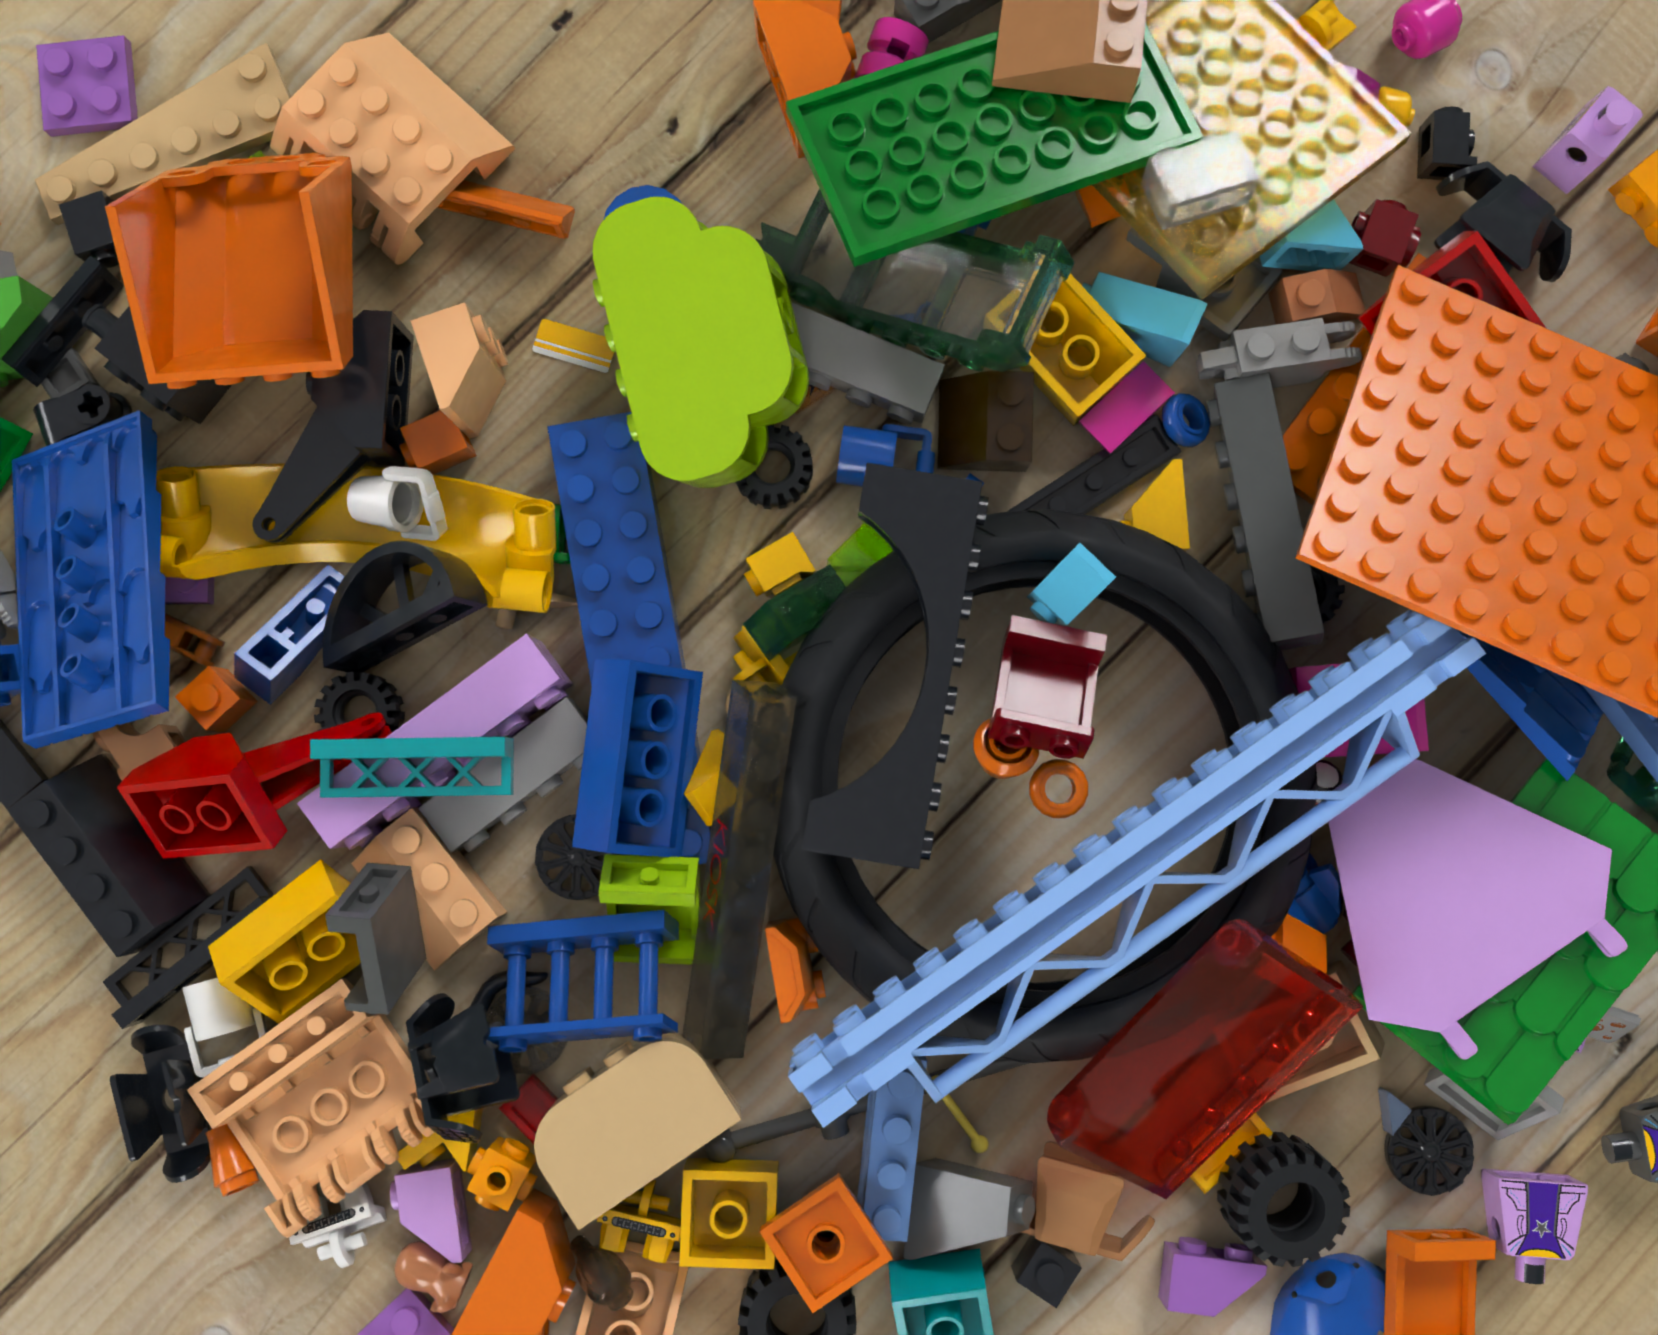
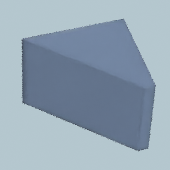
(1392, 1111)

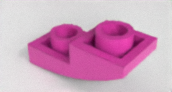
(1126, 407)

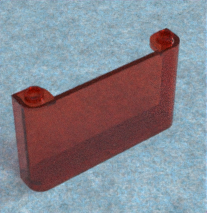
(1199, 1059)

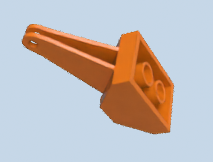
(803, 49)
(526, 1276)

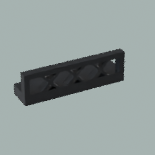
(196, 959)

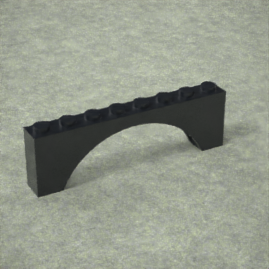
(931, 530)

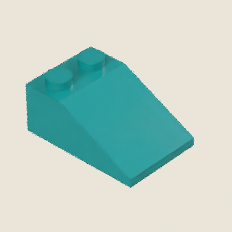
(940, 1295)

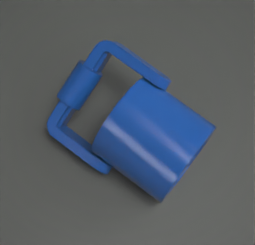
(878, 447)

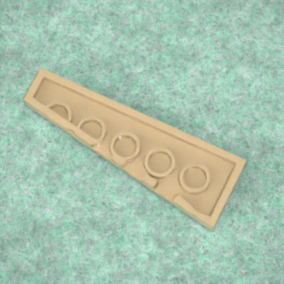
(198, 126)

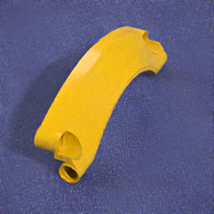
(493, 530)

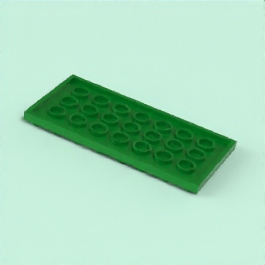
(945, 150)

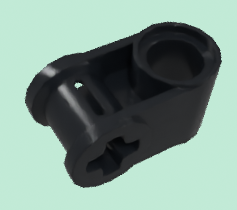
(78, 412)

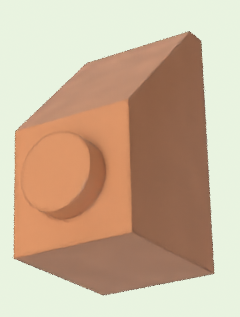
(1317, 294)

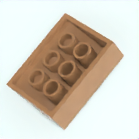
(1071, 47)

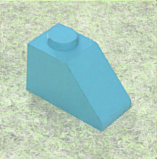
(1070, 587)

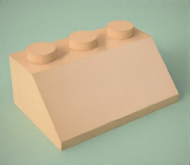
(462, 364)
(449, 893)

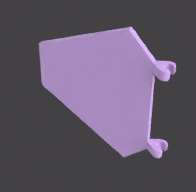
(1459, 896)

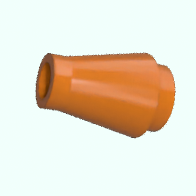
(229, 1162)

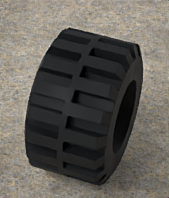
(1307, 1222)
(769, 1286)

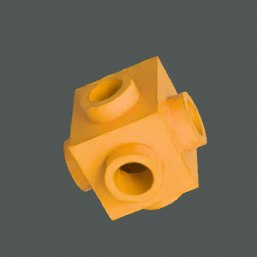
(510, 1159)

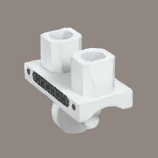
(356, 1214)

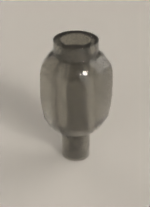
(602, 1274)

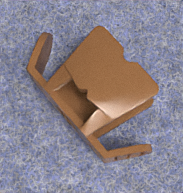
(1077, 1205)

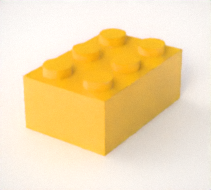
(283, 948)

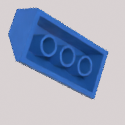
(637, 758)

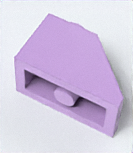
(434, 1206)

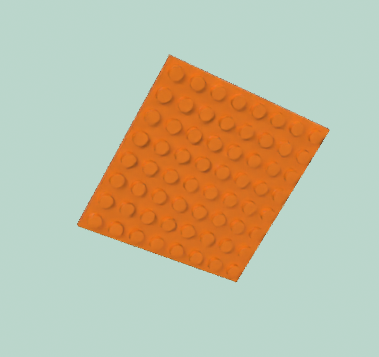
(1500, 488)

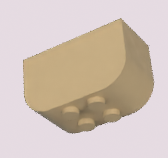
(630, 1123)

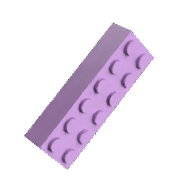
(485, 704)

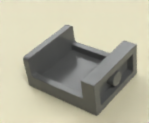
(387, 926)

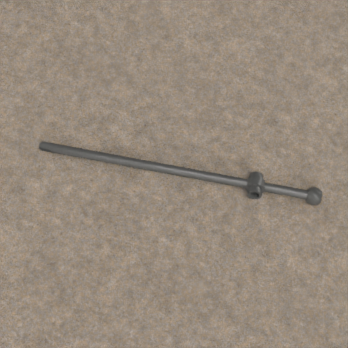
(725, 1145)

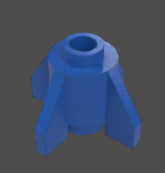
(1318, 897)

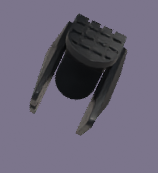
(1509, 219)
(461, 1065)
(143, 1105)

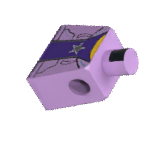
(1595, 131)
(1533, 1217)

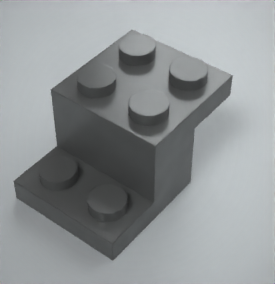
(1226, 305)

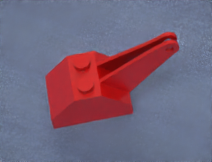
(221, 800)

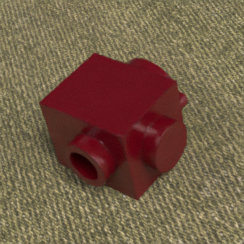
(1386, 236)

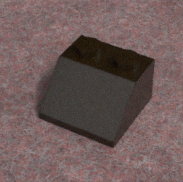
(986, 421)

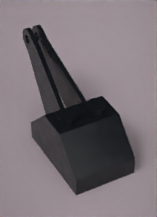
(353, 423)

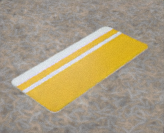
(573, 345)

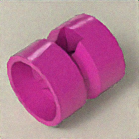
(890, 44)

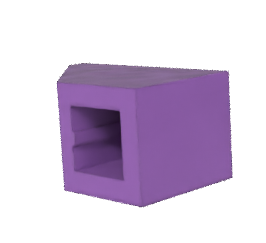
(1206, 1278)

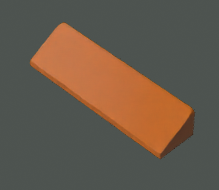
(510, 209)

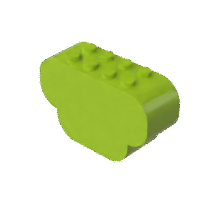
(698, 340)

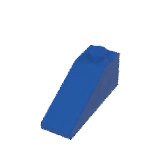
(288, 640)

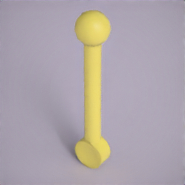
(978, 1142)

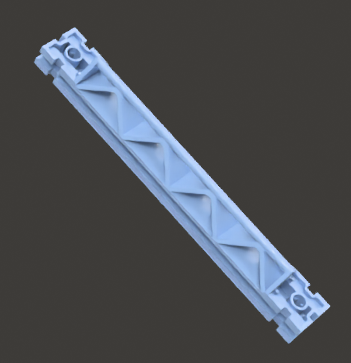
(1237, 783)

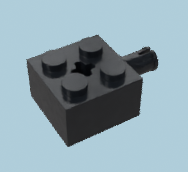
(125, 361)

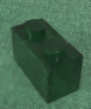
(794, 612)

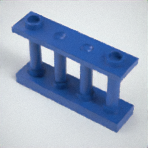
(560, 940)

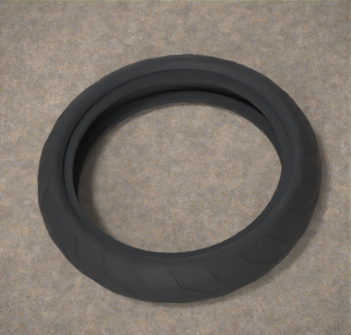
(1018, 550)

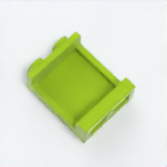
(654, 884)

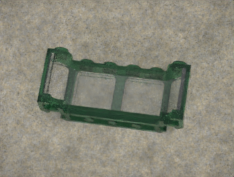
(943, 296)

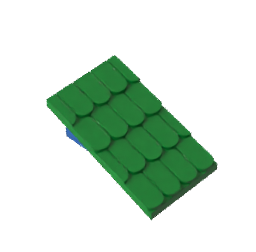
(1552, 1008)

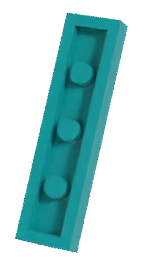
(408, 748)

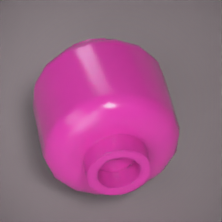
(1426, 26)

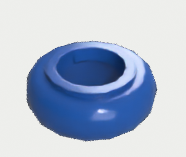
(1175, 424)

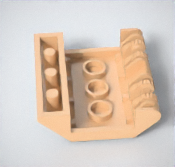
(400, 128)
(317, 1104)

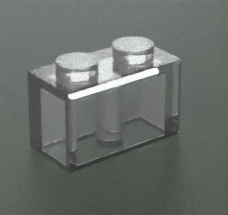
(1199, 179)

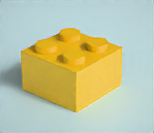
(725, 1211)

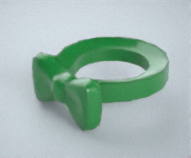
(560, 556)

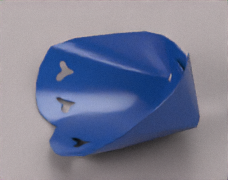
(1347, 1308)

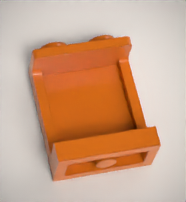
(1433, 1280)

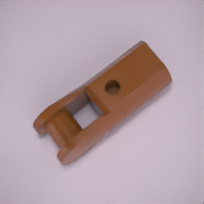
(181, 635)

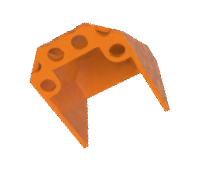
(240, 269)

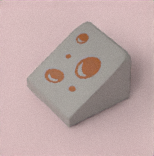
(1614, 1025)

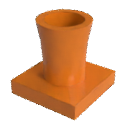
(826, 1265)

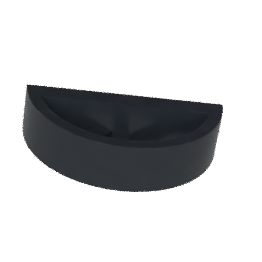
(358, 645)

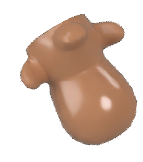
(428, 1271)

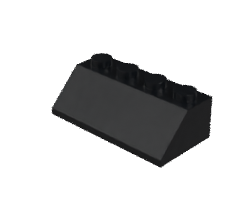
(106, 856)

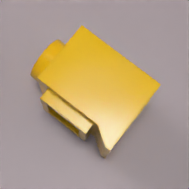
(778, 566)

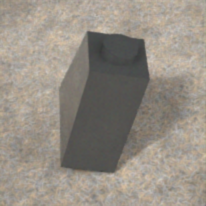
(964, 1207)

